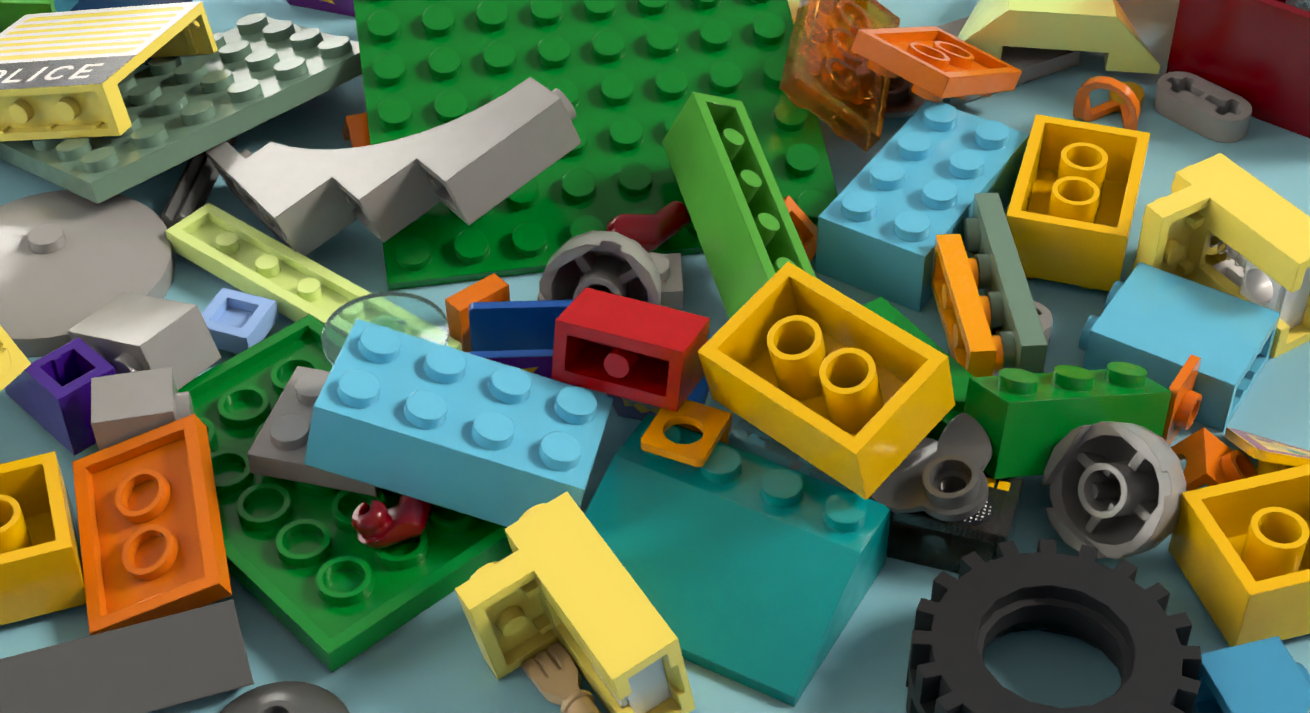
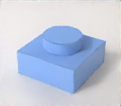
(239, 319)

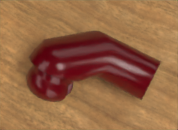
(385, 527)

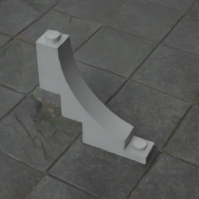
(388, 185)

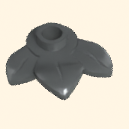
(939, 468)

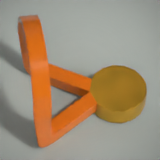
(1124, 98)

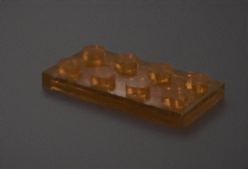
(830, 77)

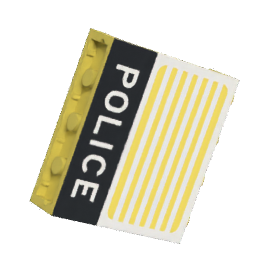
(66, 65)

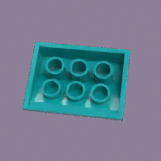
(741, 556)

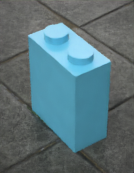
(1165, 319)

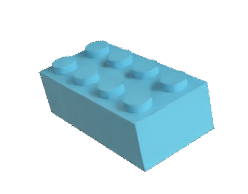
(915, 188)
(453, 426)

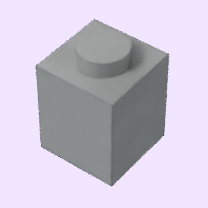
(135, 404)

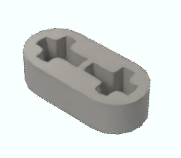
(1202, 107)

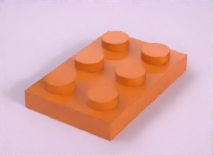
(934, 62)
(150, 527)

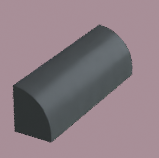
(132, 666)

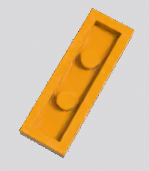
(962, 310)

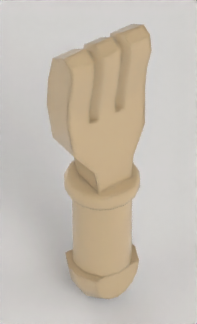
(559, 680)

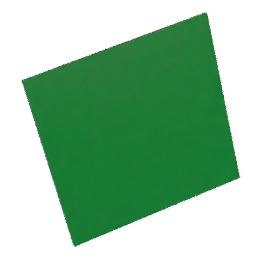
(627, 78)

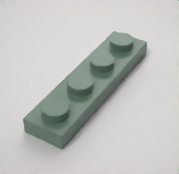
(1005, 284)

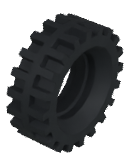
(1055, 596)

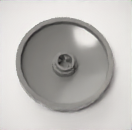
(72, 258)

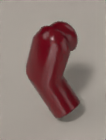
(652, 229)

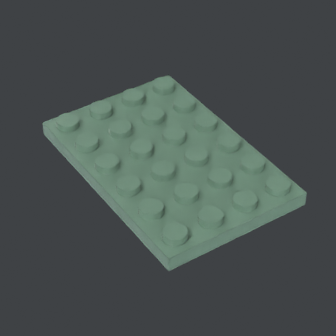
(195, 104)

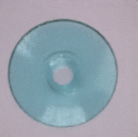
(394, 310)

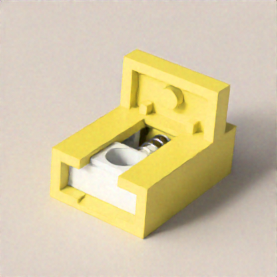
(1234, 238)
(576, 592)

